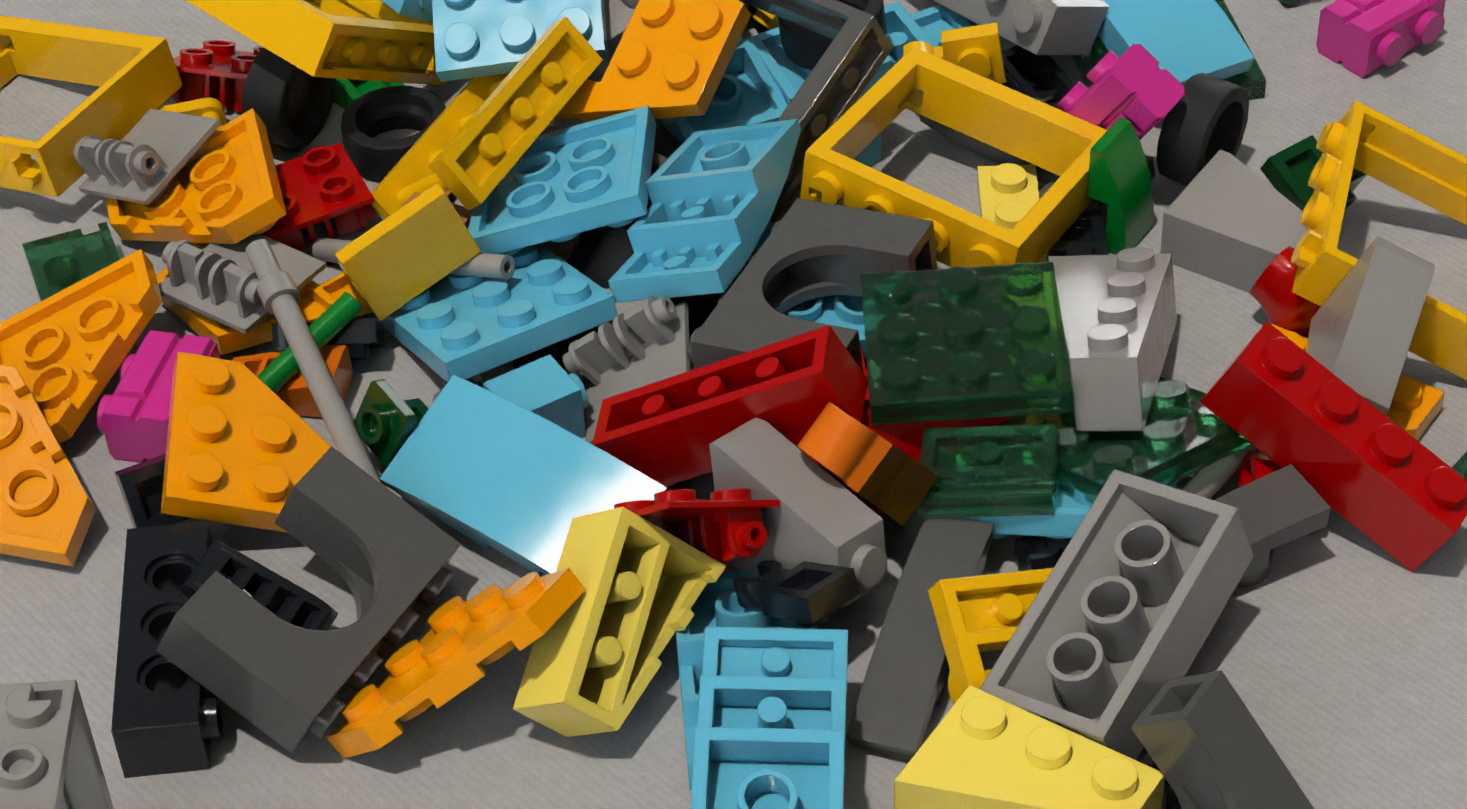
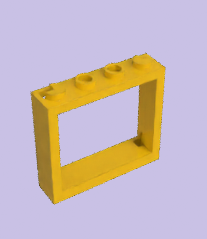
(336, 37)
(131, 76)
(979, 110)
(1406, 163)

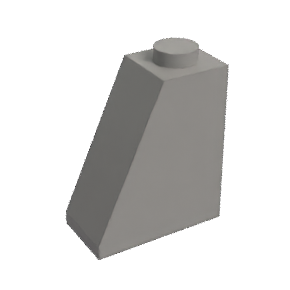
(1229, 224)
(1371, 320)
(817, 514)

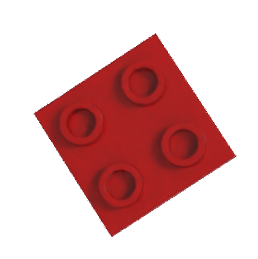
(214, 73)
(320, 188)
(722, 527)

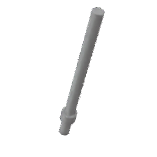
(281, 298)

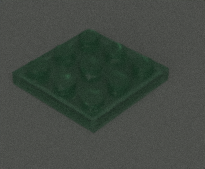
(965, 343)
(1175, 442)

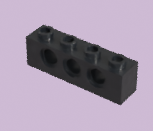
(159, 712)

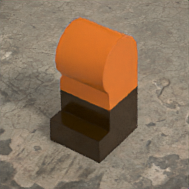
(867, 463)

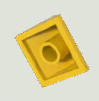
(407, 252)

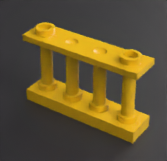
(491, 123)

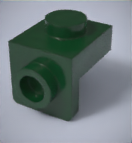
(1291, 171)
(387, 420)

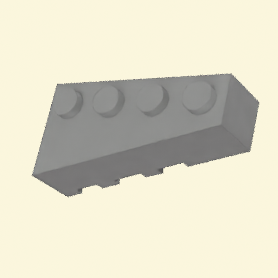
(1039, 25)
(1116, 333)

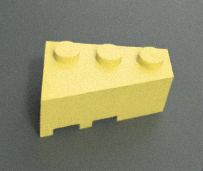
(609, 641)
(1012, 759)

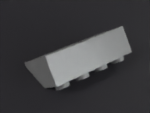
(1123, 609)

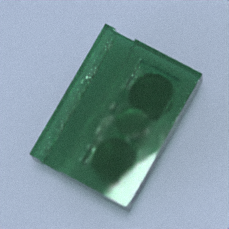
(68, 258)
(991, 471)

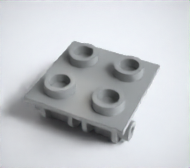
(145, 159)
(223, 282)
(633, 352)

